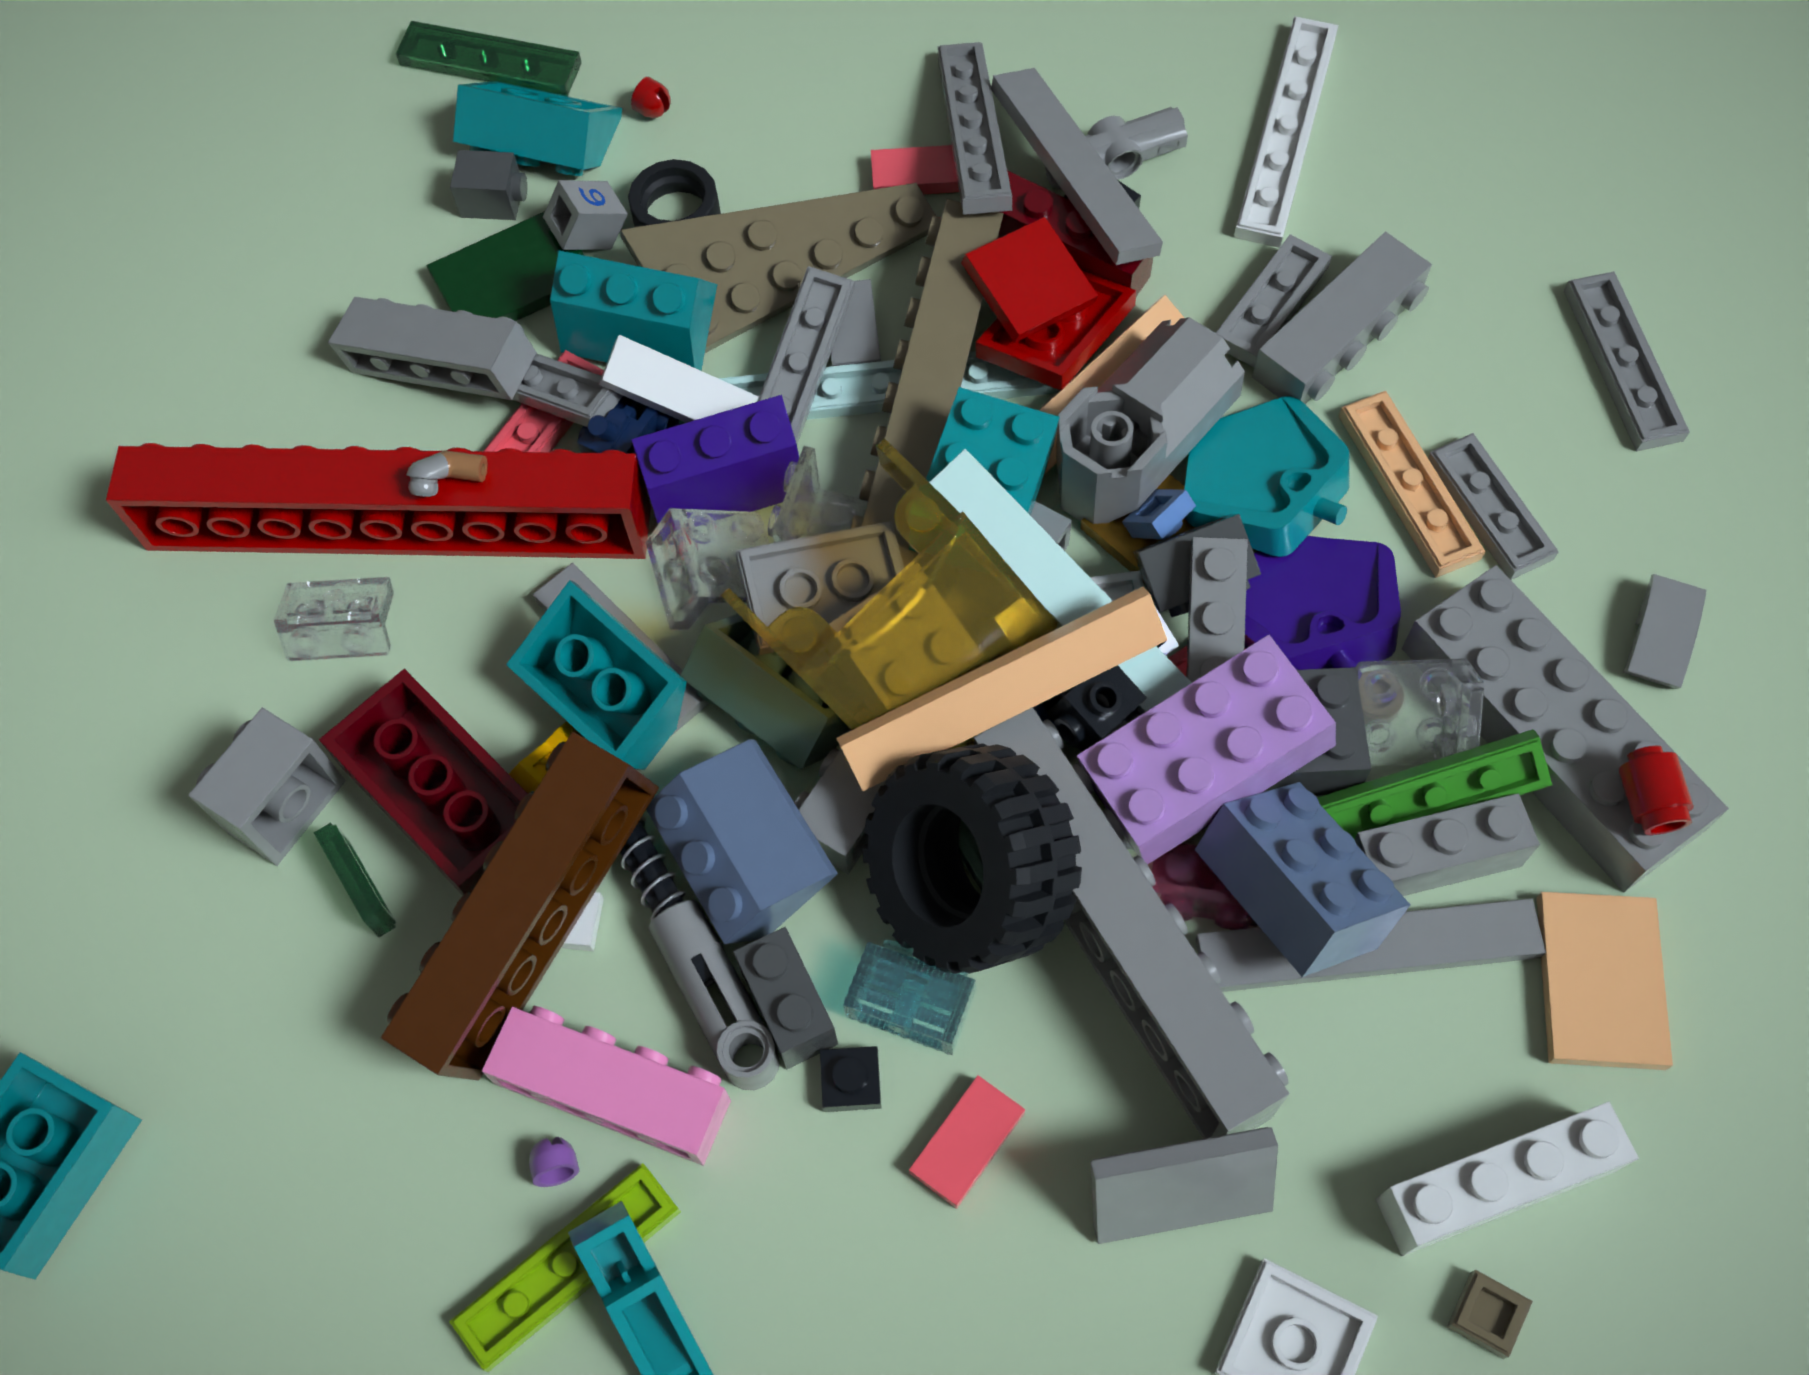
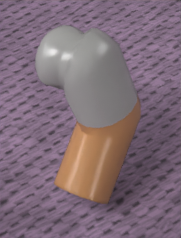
(444, 464)

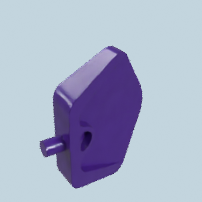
(1326, 603)

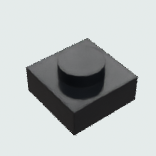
(850, 1079)

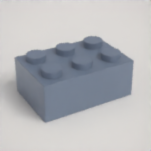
(1301, 878)

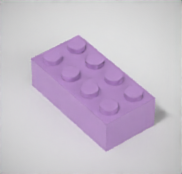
(1208, 747)

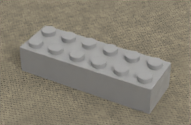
(1582, 721)

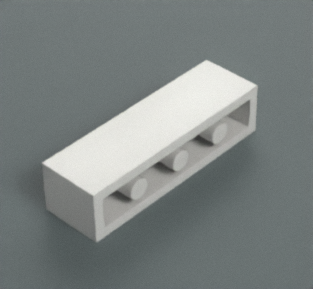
(1506, 1178)

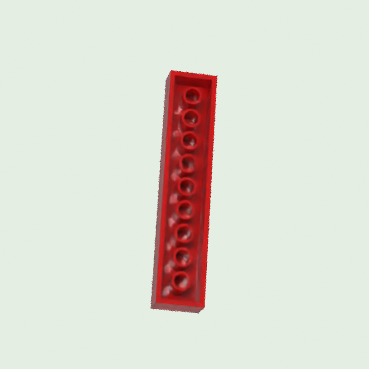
(362, 503)

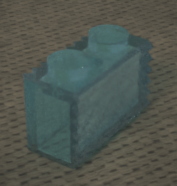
(909, 997)

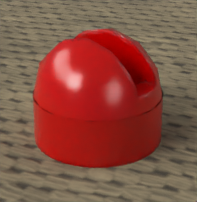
(650, 98)

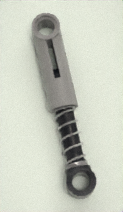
(698, 962)

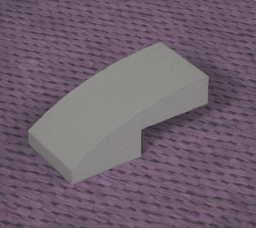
(1666, 631)

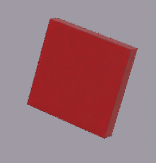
(1029, 279)

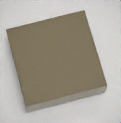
(1489, 1314)

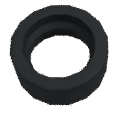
(668, 178)

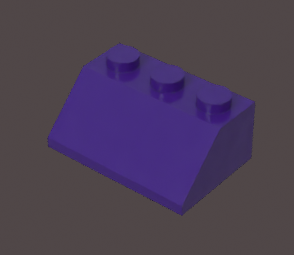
(720, 460)

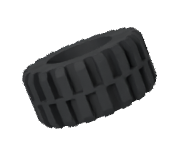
(1022, 847)

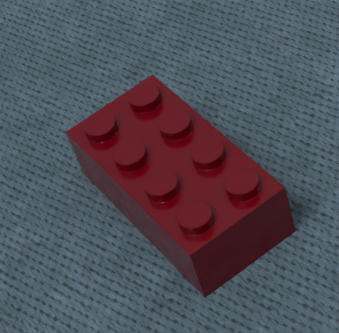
(427, 777)

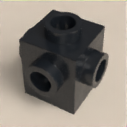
(1095, 708)

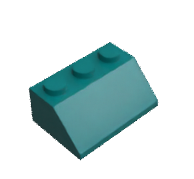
(535, 125)
(605, 298)
(601, 678)

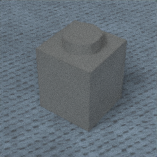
(488, 185)

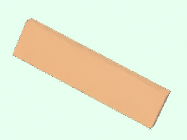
(1411, 484)

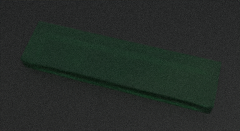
(488, 58)

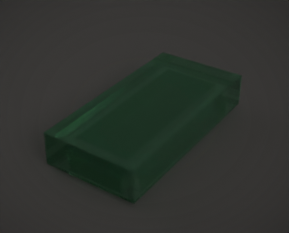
(355, 879)

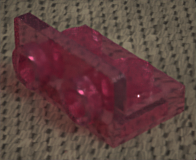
(1196, 890)

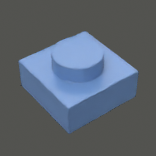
(1160, 514)

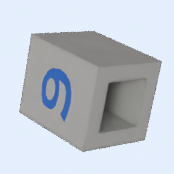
(585, 215)

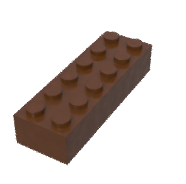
(519, 909)

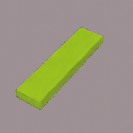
(553, 1275)

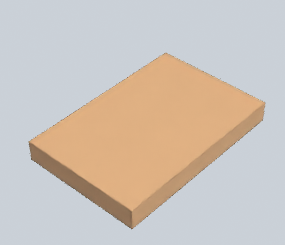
(1603, 981)

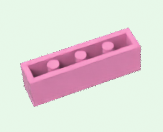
(608, 1084)

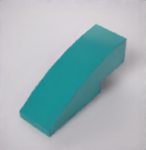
(637, 1295)

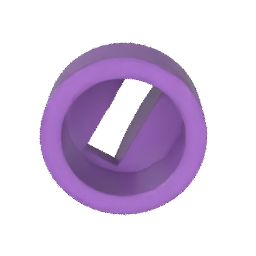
(552, 1162)

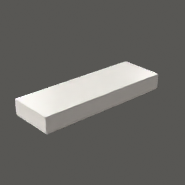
(668, 383)

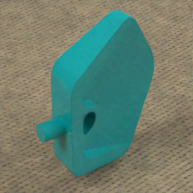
(1272, 469)

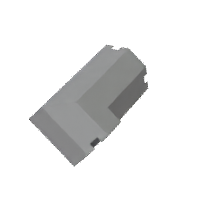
(1143, 420)

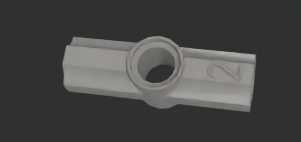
(1129, 143)

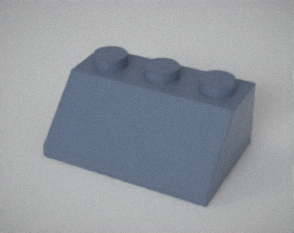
(741, 842)

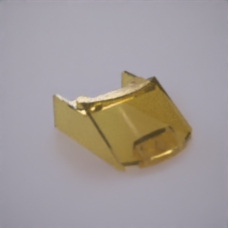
(925, 628)

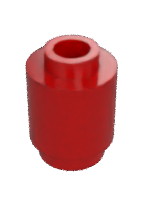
(1656, 790)

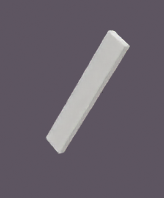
(1286, 132)

